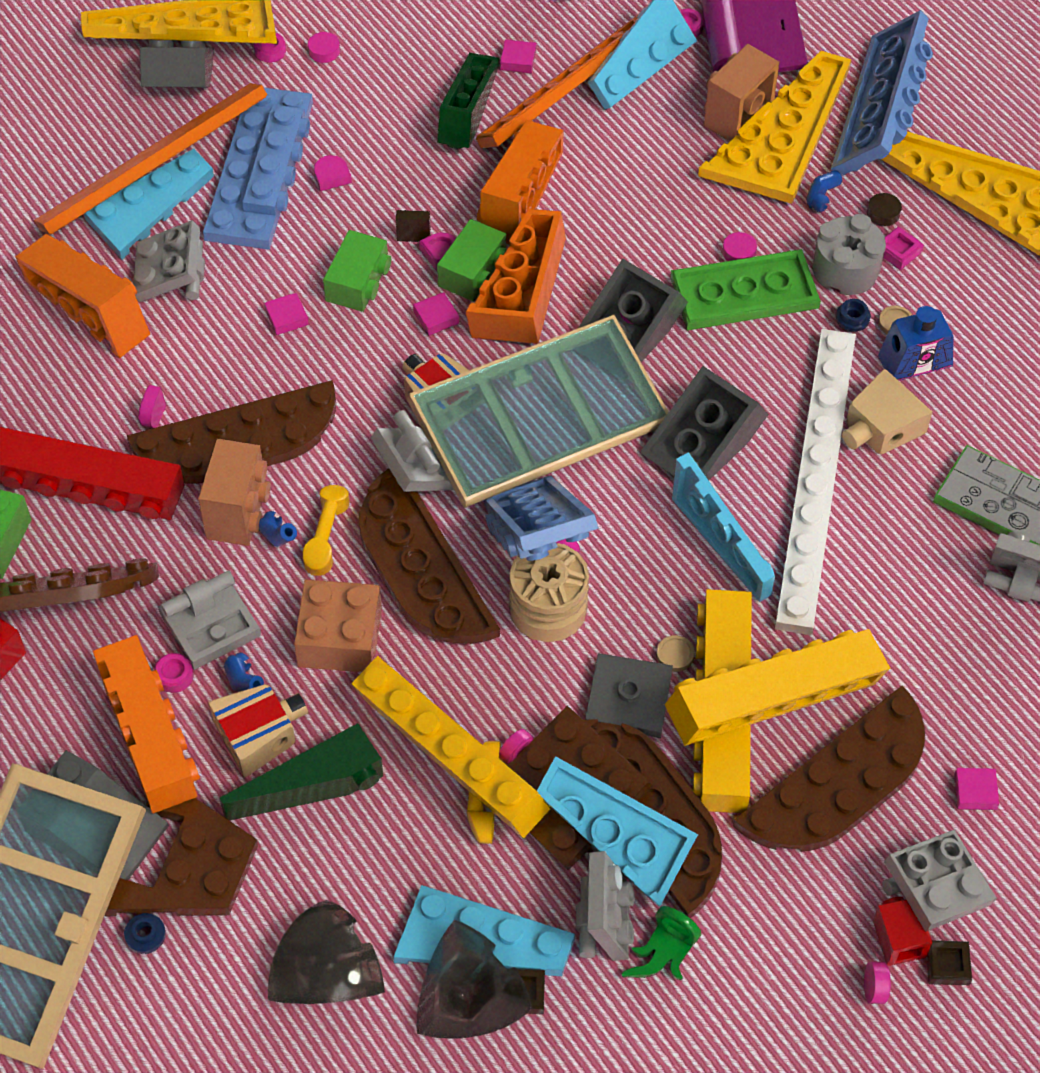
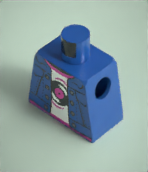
(918, 344)

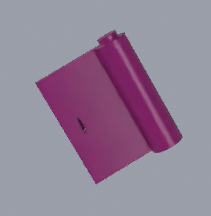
(754, 22)

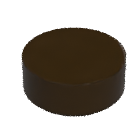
(884, 209)

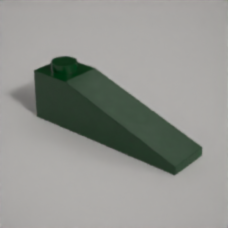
(466, 101)
(319, 774)

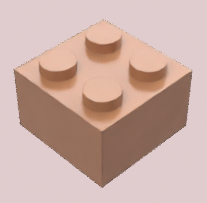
(739, 90)
(234, 492)
(338, 625)

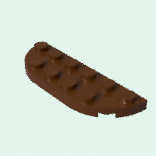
(280, 424)
(421, 566)
(69, 587)
(841, 780)
(677, 801)

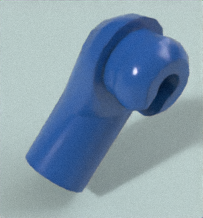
(816, 196)
(274, 531)
(236, 673)

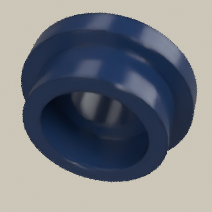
(850, 309)
(149, 943)

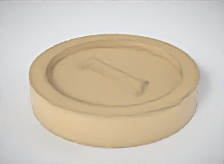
(891, 314)
(676, 651)

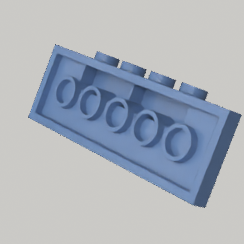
(884, 94)
(259, 170)
(536, 517)

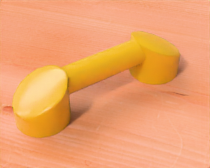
(317, 551)
(481, 821)

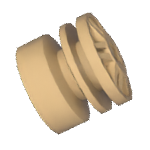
(549, 594)

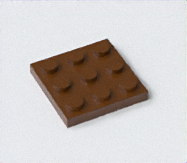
(585, 749)

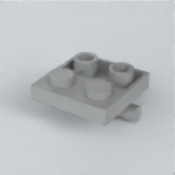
(170, 262)
(410, 456)
(1017, 555)
(209, 619)
(938, 880)
(604, 909)

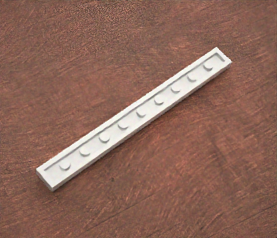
(815, 484)

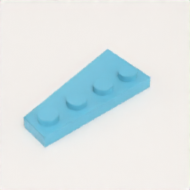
(643, 50)
(141, 205)
(718, 526)
(633, 835)
(517, 939)

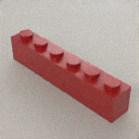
(89, 474)

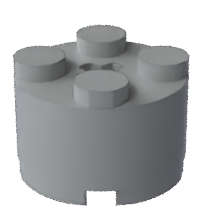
(849, 254)

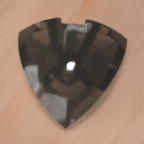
(323, 960)
(468, 988)

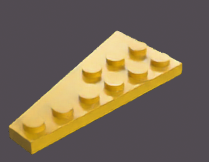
(185, 21)
(781, 137)
(982, 185)

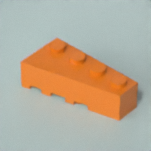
(520, 177)
(519, 290)
(85, 292)
(147, 724)

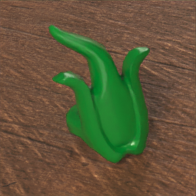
(670, 941)

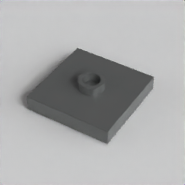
(630, 693)

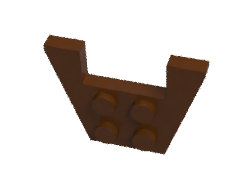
(200, 869)

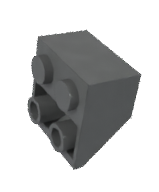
(176, 66)

